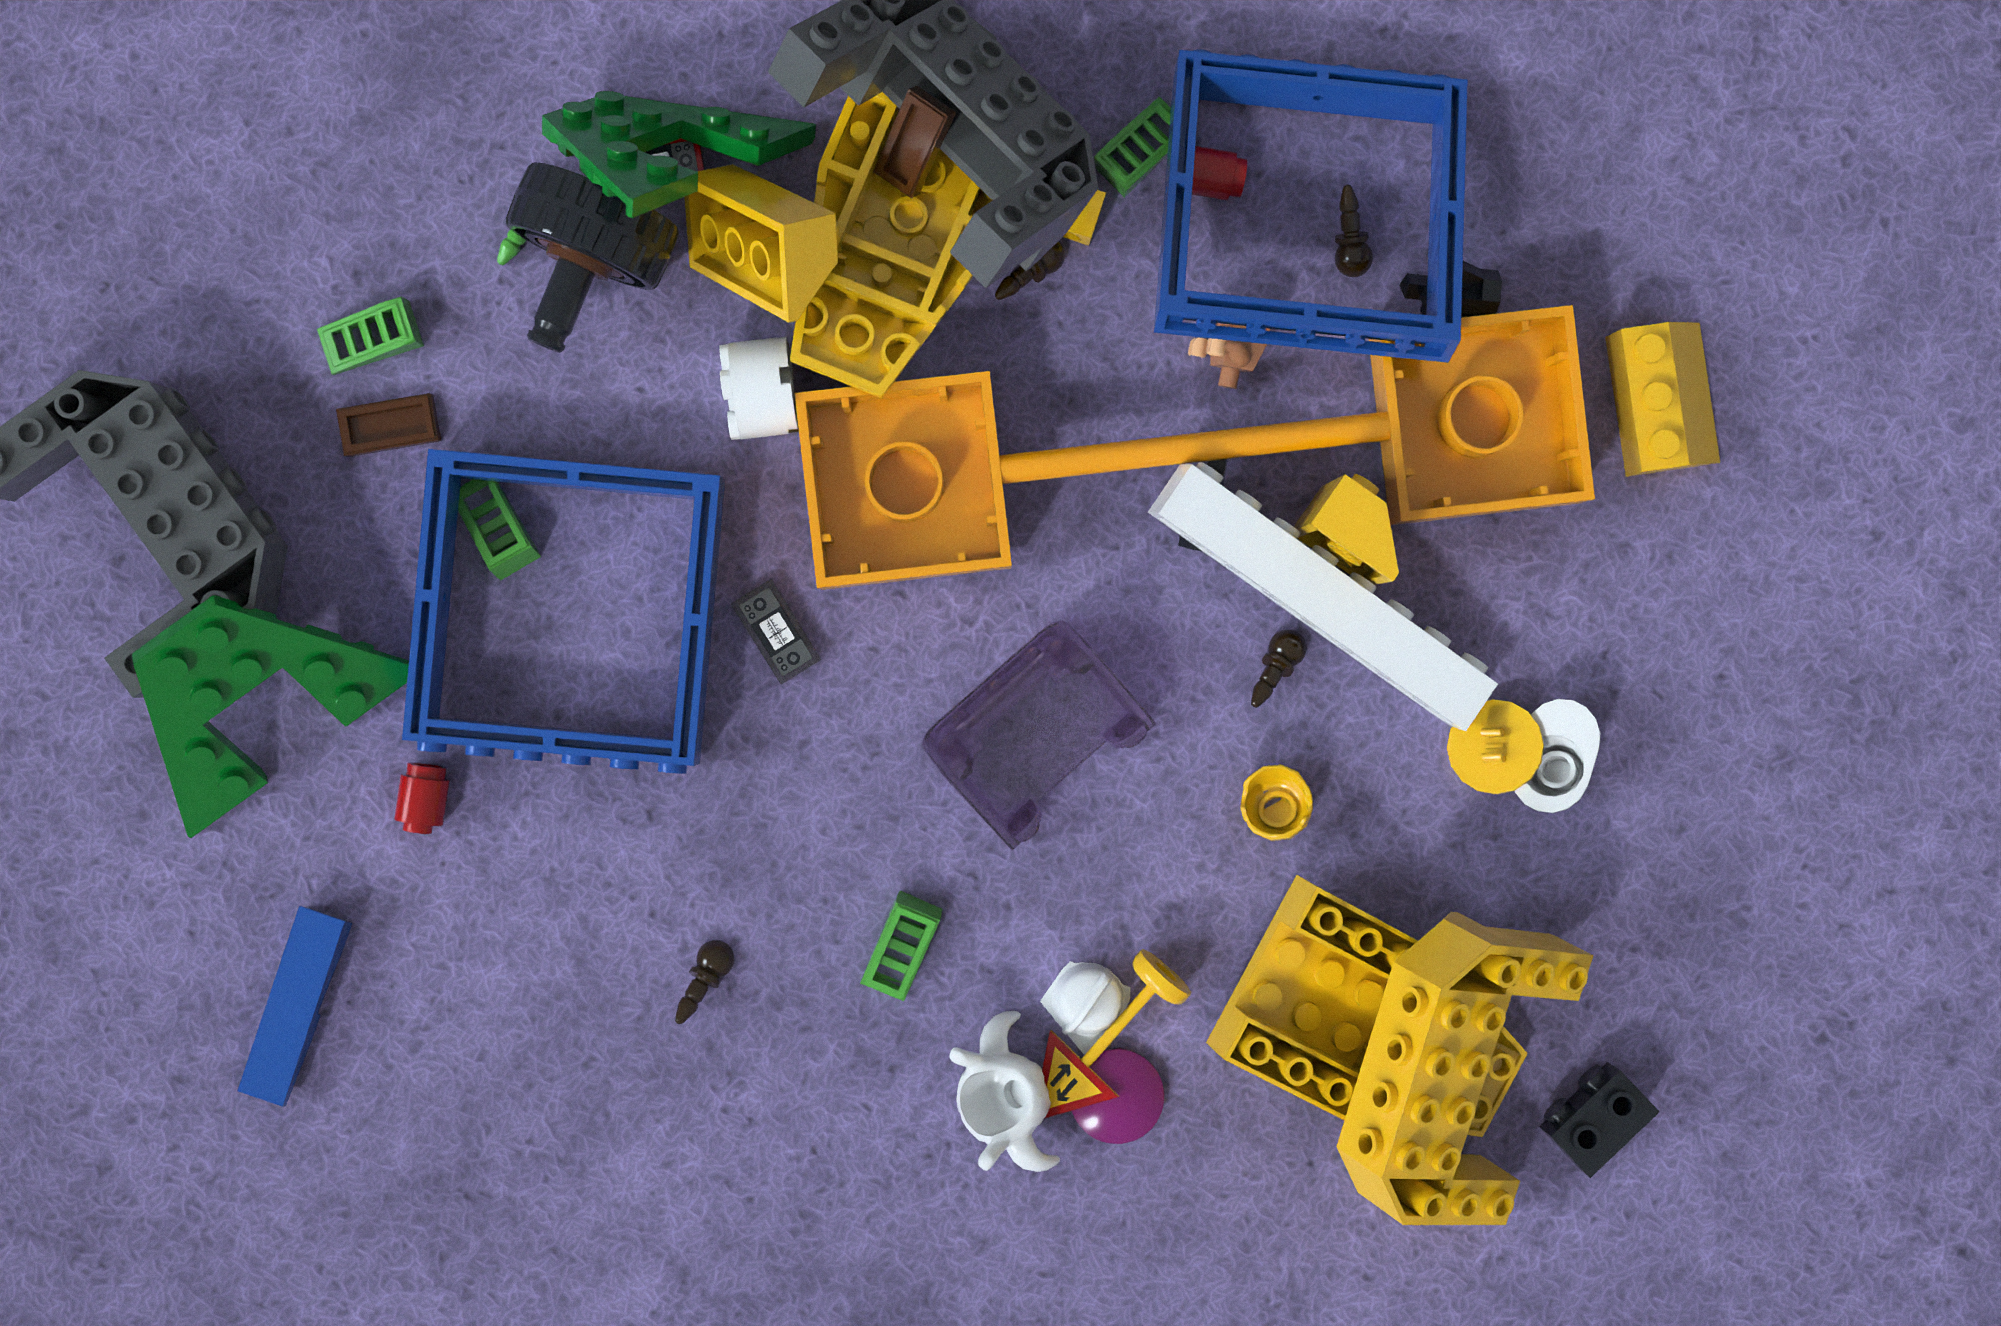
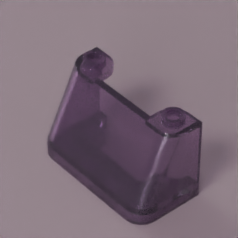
(1033, 729)

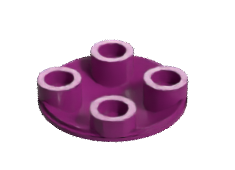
(1139, 1102)

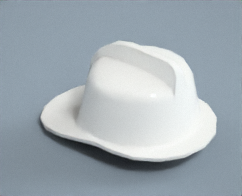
(1568, 756)
(1086, 1001)

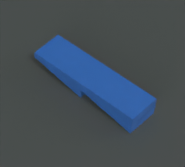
(294, 1005)

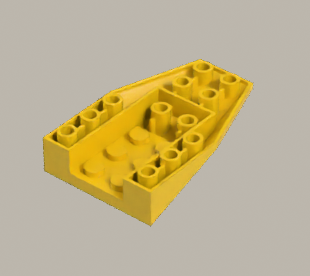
(1314, 1000)

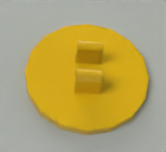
(1497, 749)

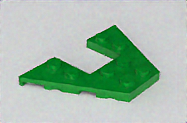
(616, 131)
(219, 657)

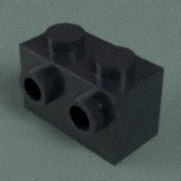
(1598, 1118)

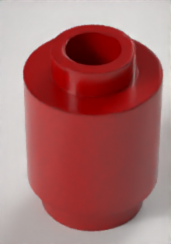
(1218, 173)
(422, 797)

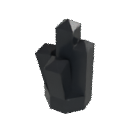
(1479, 290)

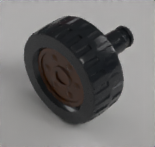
(588, 240)

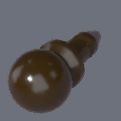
(1353, 255)
(1019, 277)
(1285, 651)
(713, 961)

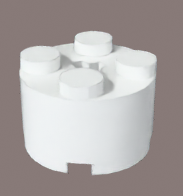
(758, 388)

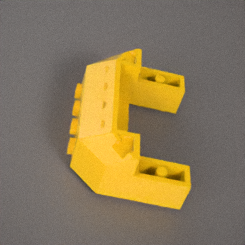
(1431, 1064)

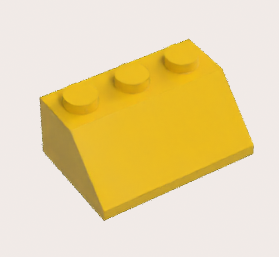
(1662, 397)
(1352, 527)

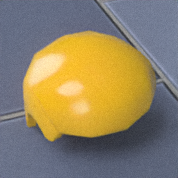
(1283, 818)

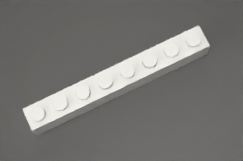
(1322, 595)

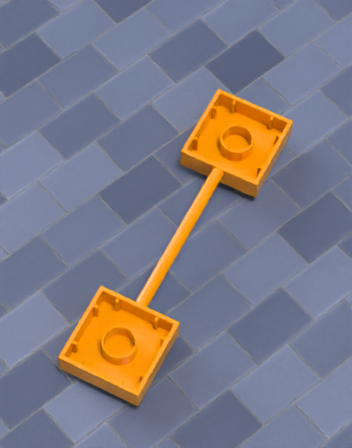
(919, 478)

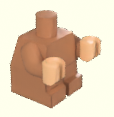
(1228, 355)

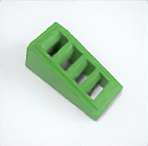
(1112, 170)
(406, 324)
(512, 558)
(914, 909)

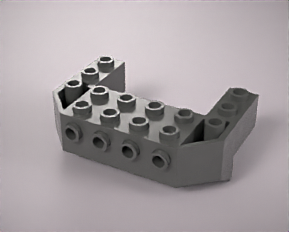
(1005, 125)
(164, 482)

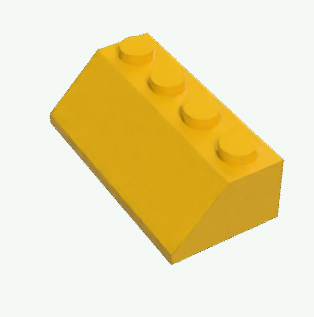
(760, 239)

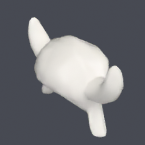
(1003, 1098)

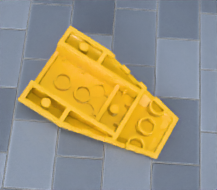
(892, 256)

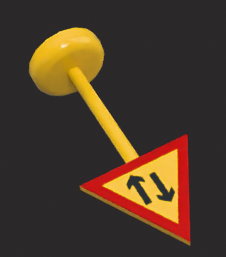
(1069, 1077)

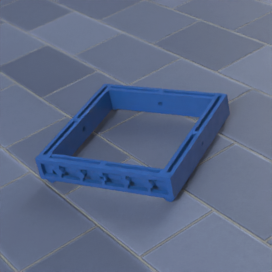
(1326, 90)
(432, 605)

